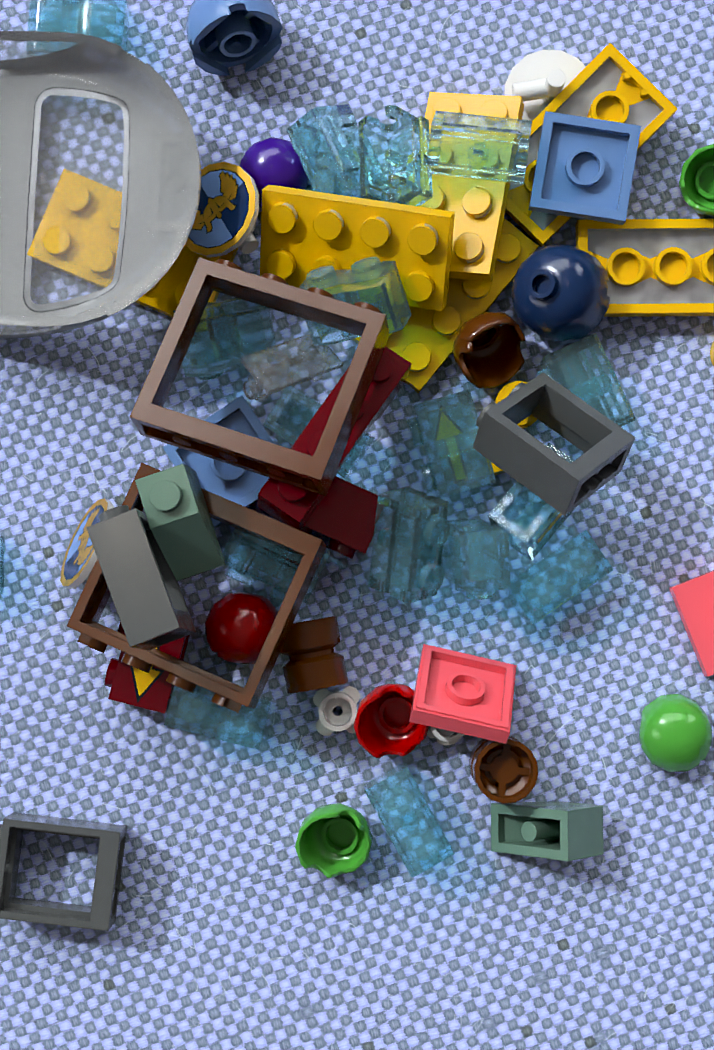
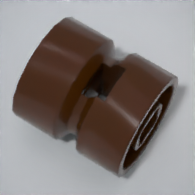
(312, 656)
(503, 770)

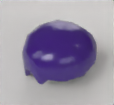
(274, 163)

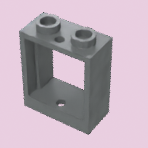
(537, 466)
(139, 579)
(107, 876)

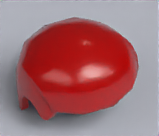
(239, 626)
(384, 722)

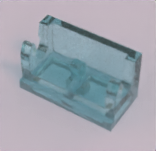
(479, 147)
(395, 158)

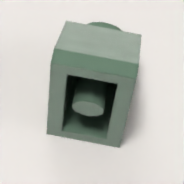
(180, 521)
(547, 829)

